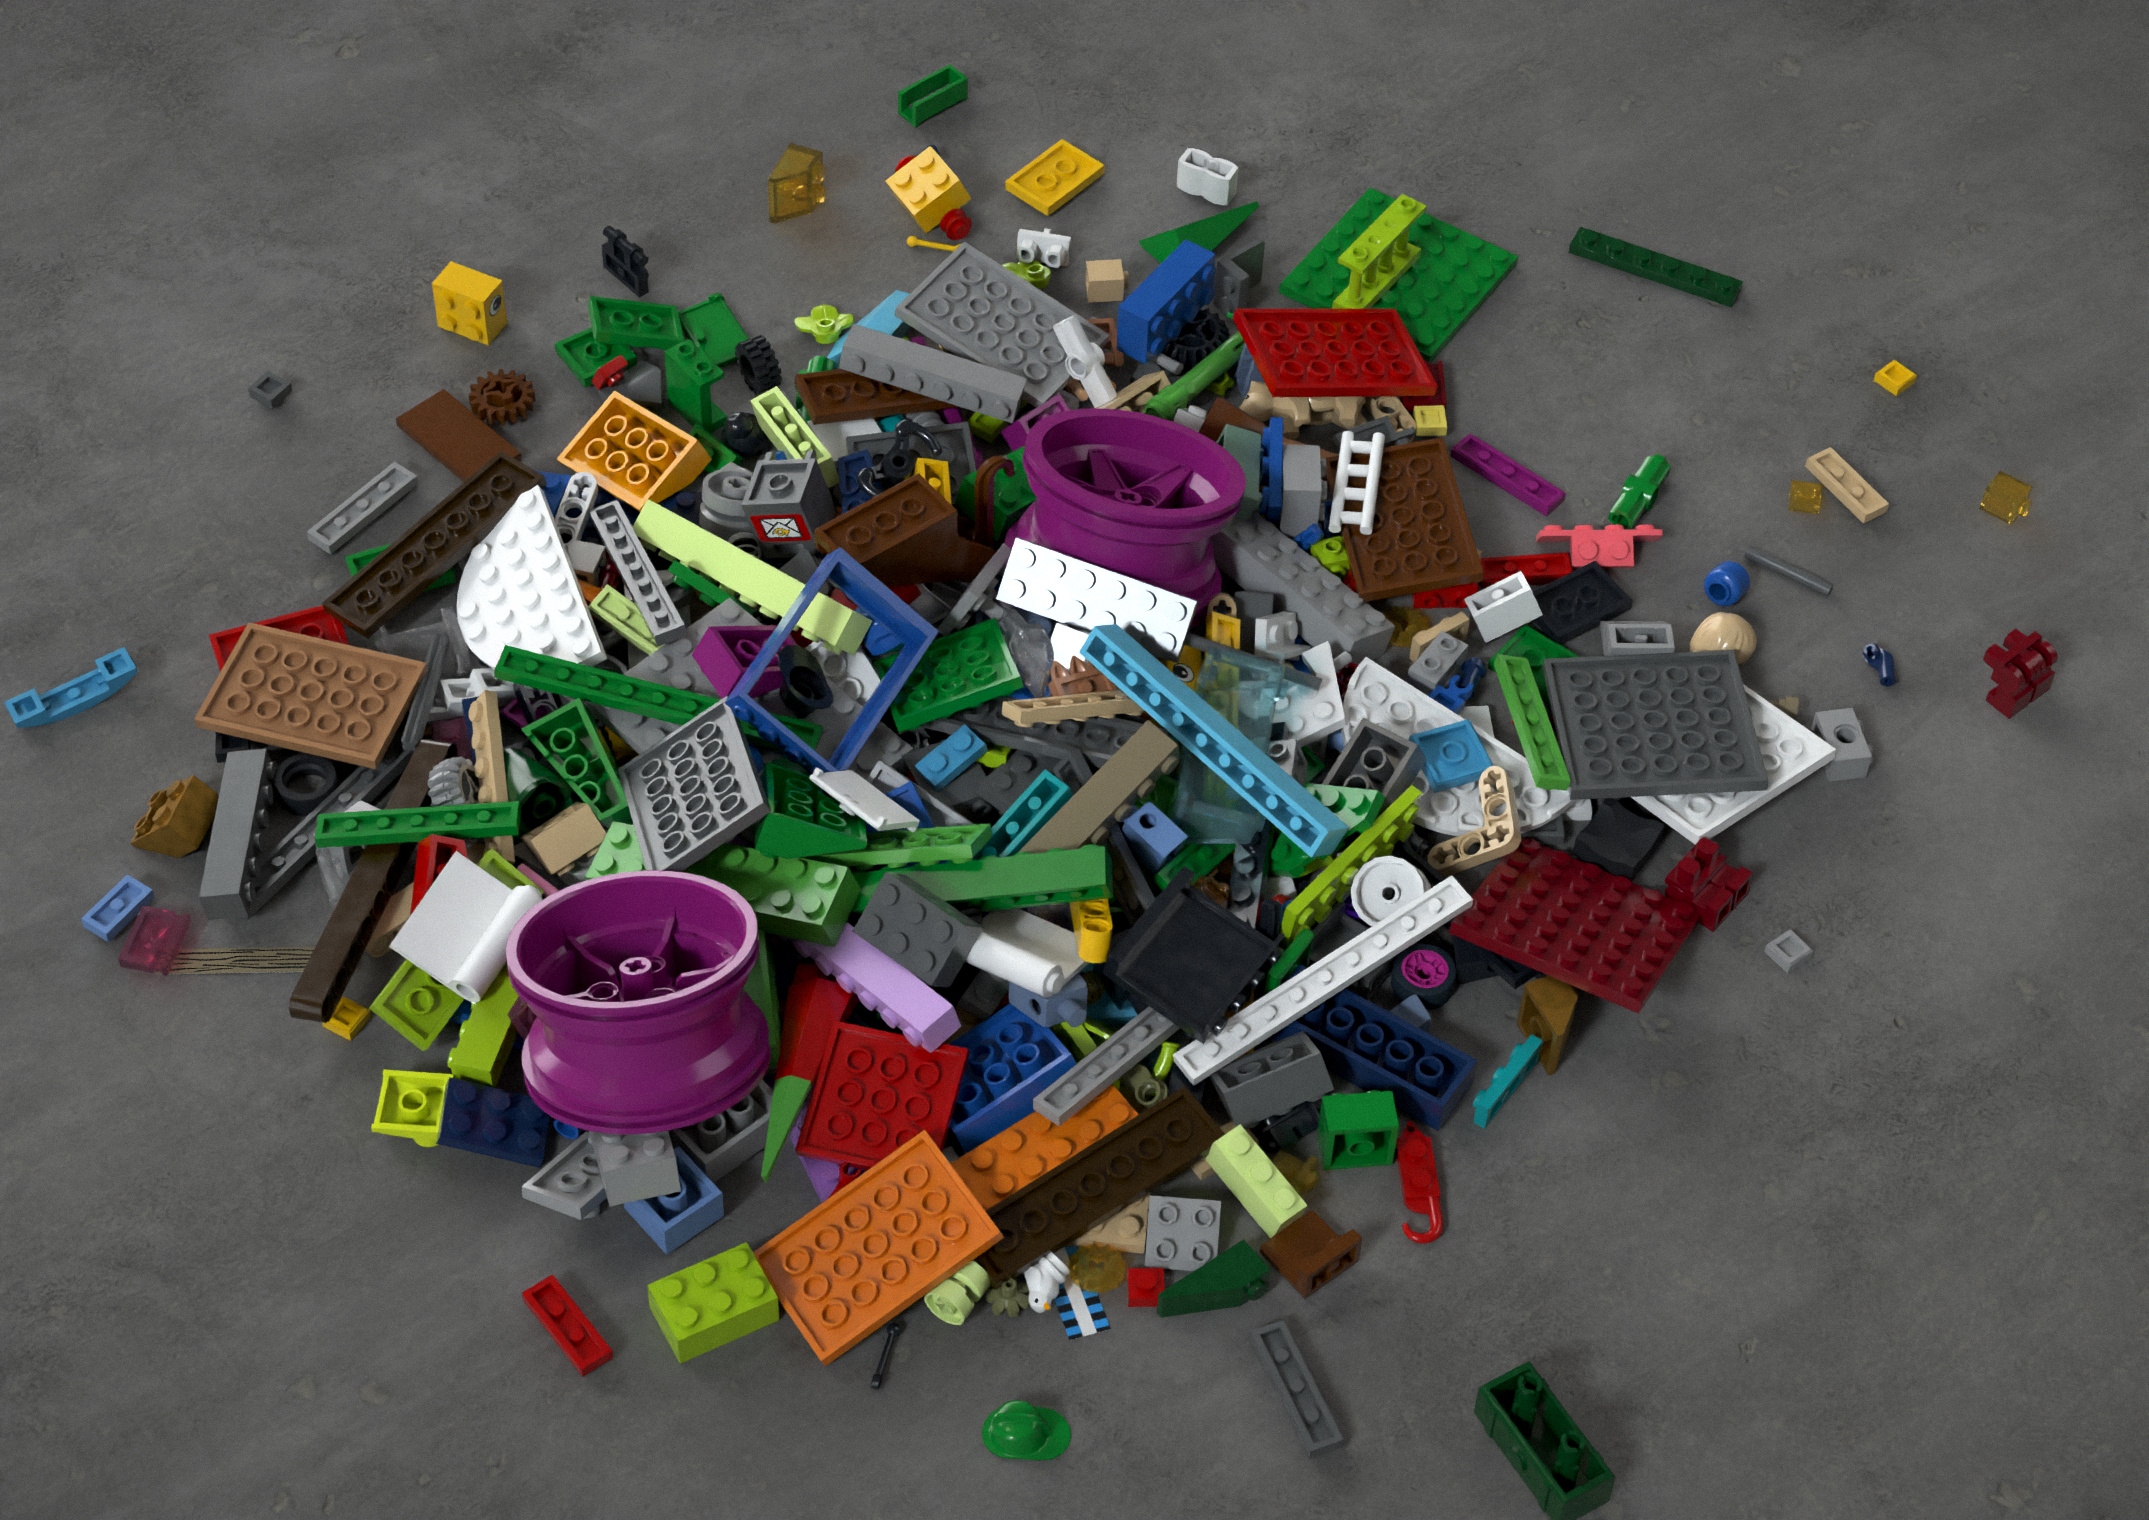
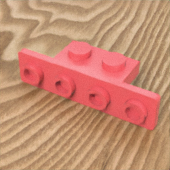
(1606, 547)

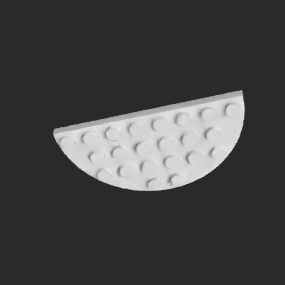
(525, 591)
(1406, 711)

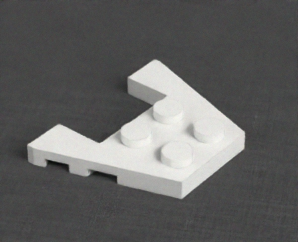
(1312, 712)

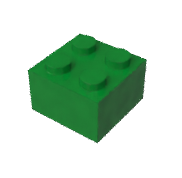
(1357, 1130)

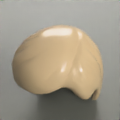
(1725, 632)

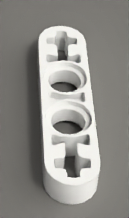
(571, 499)

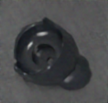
(744, 434)

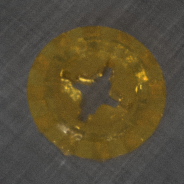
(1415, 621)
(1094, 1279)

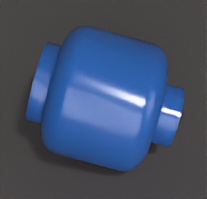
(1726, 583)

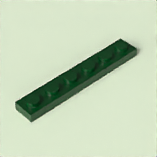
(1655, 266)

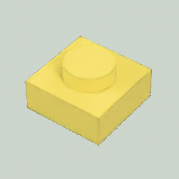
(1430, 420)

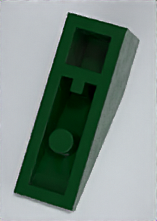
(1219, 1284)

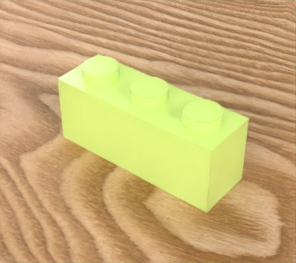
(1255, 1181)

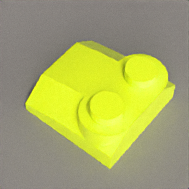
(411, 1105)

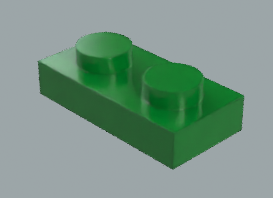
(717, 450)

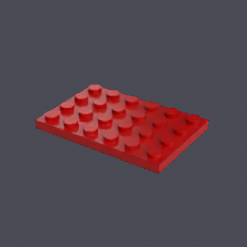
(1334, 352)

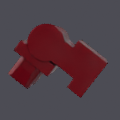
(2021, 672)
(1708, 883)

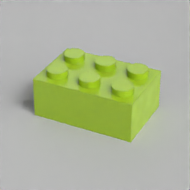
(713, 1302)

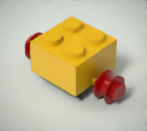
(931, 193)

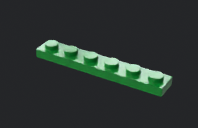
(417, 824)

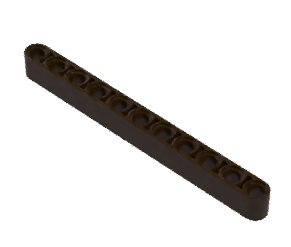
(364, 897)

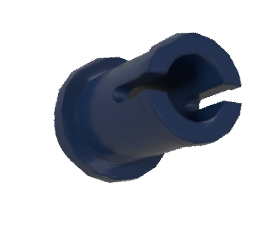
(1472, 672)

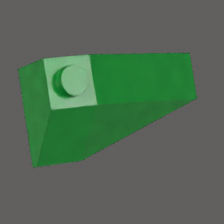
(1204, 232)

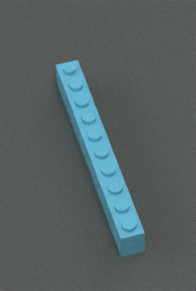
(1214, 740)

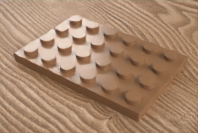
(311, 695)

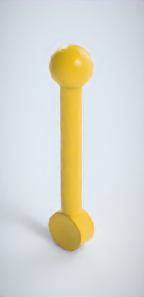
(912, 241)

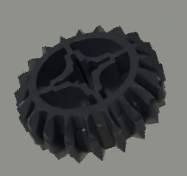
(1192, 342)

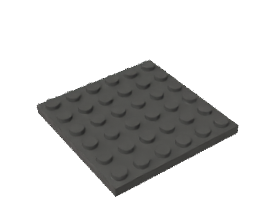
(1654, 724)

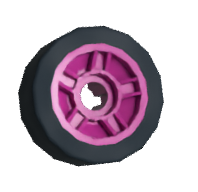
(1436, 974)

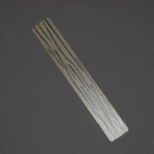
(241, 960)

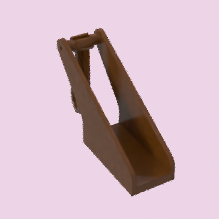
(916, 533)

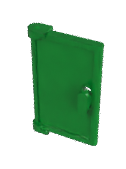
(716, 326)

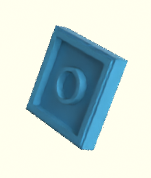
(1452, 755)

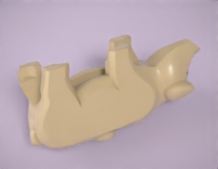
(1302, 410)

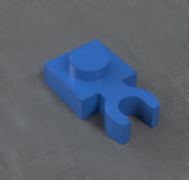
(1453, 697)

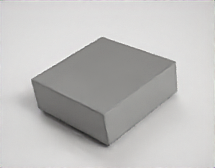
(1788, 951)

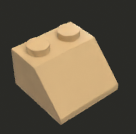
(565, 838)

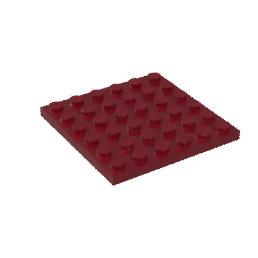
(1577, 924)

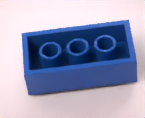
(1166, 301)

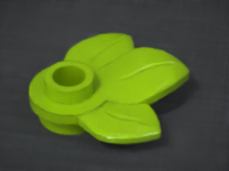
(1031, 272)
(824, 323)

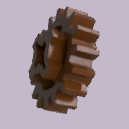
(502, 397)

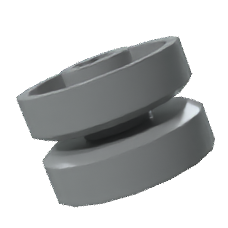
(722, 501)

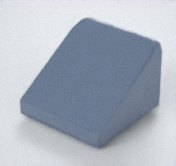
(1413, 1012)

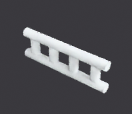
(1368, 494)

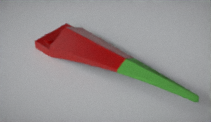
(809, 1014)

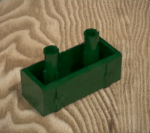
(1544, 1444)

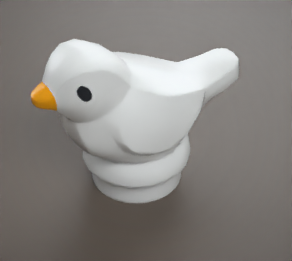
(1044, 1281)

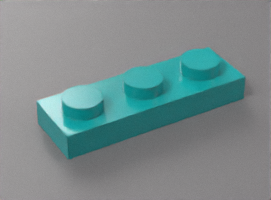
(1506, 1081)

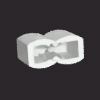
(1207, 176)

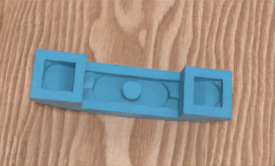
(74, 696)

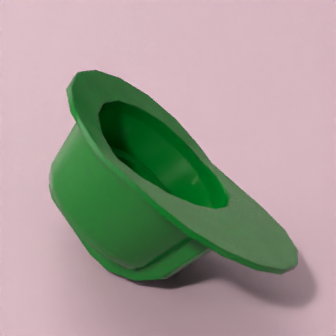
(1025, 1432)

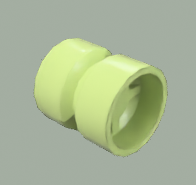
(956, 1295)

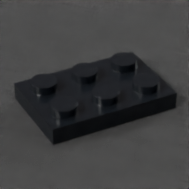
(1579, 602)

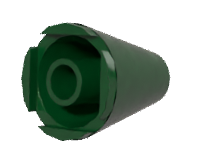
(536, 788)

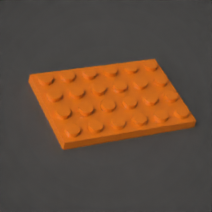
(876, 1247)

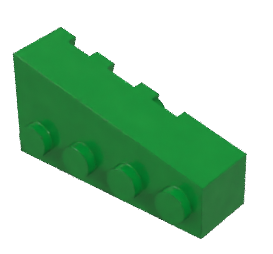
(582, 757)

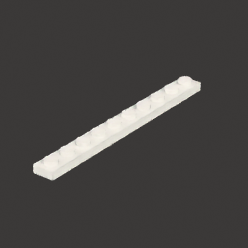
(1324, 979)

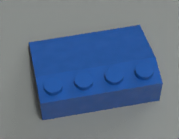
(1006, 1069)

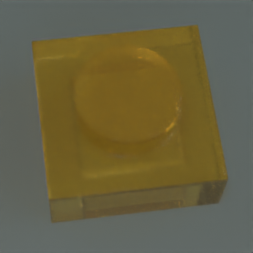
(1805, 497)

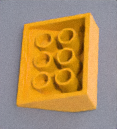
(634, 453)

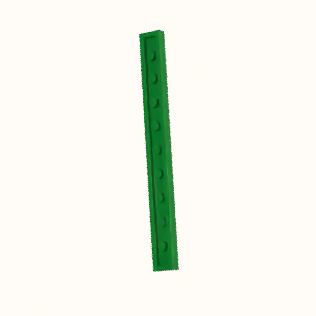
(626, 692)

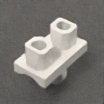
(1043, 247)

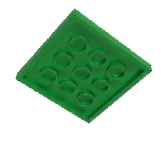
(954, 675)

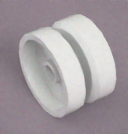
(1377, 879)

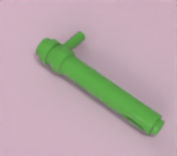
(1196, 380)

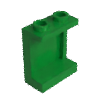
(688, 385)

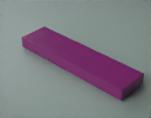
(1508, 474)

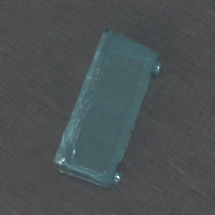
(1246, 696)

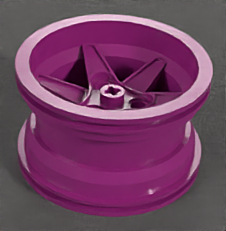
(1131, 497)
(639, 1001)

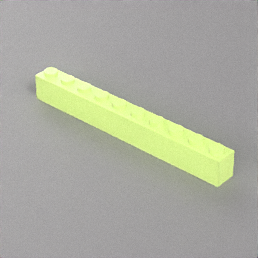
(749, 576)

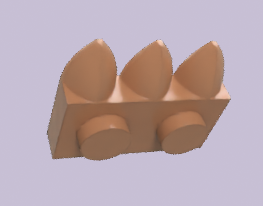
(1079, 680)

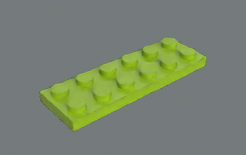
(1337, 879)
(418, 1002)

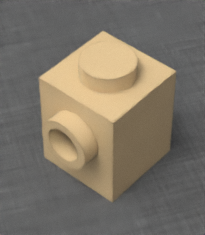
(1105, 280)

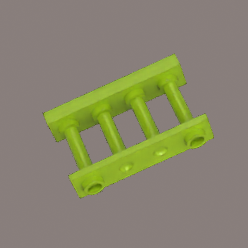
(1380, 255)

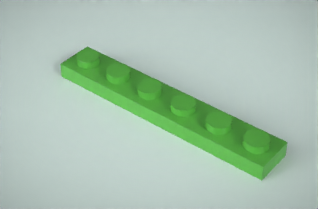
(1532, 723)

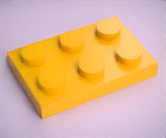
(1054, 177)

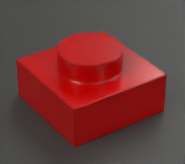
(610, 373)
(1144, 1286)

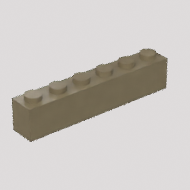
(1109, 793)

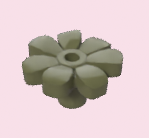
(1008, 1297)

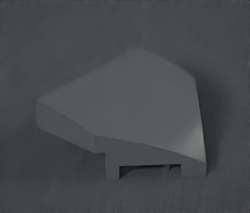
(641, 385)

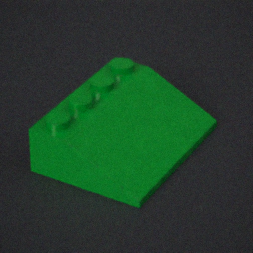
(803, 818)

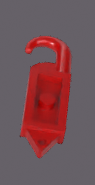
(1419, 1182)

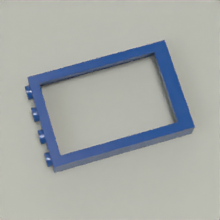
(885, 609)

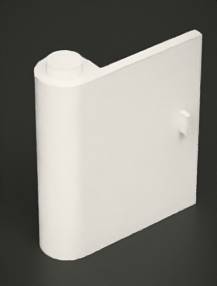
(464, 927)
(1026, 951)

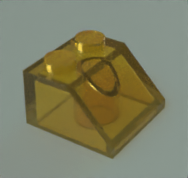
(796, 183)

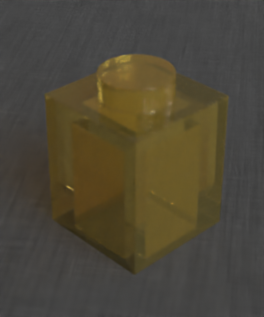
(2006, 498)

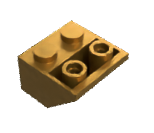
(177, 818)

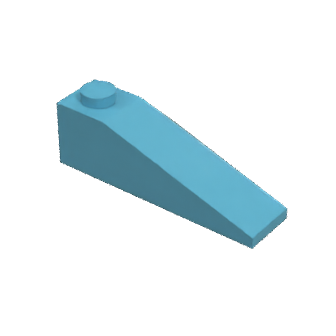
(879, 319)

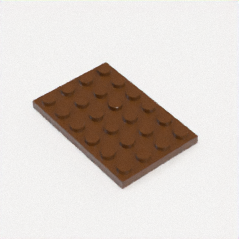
(1418, 525)

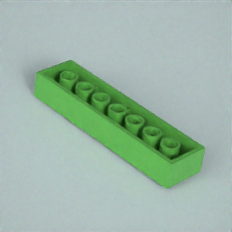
(788, 896)

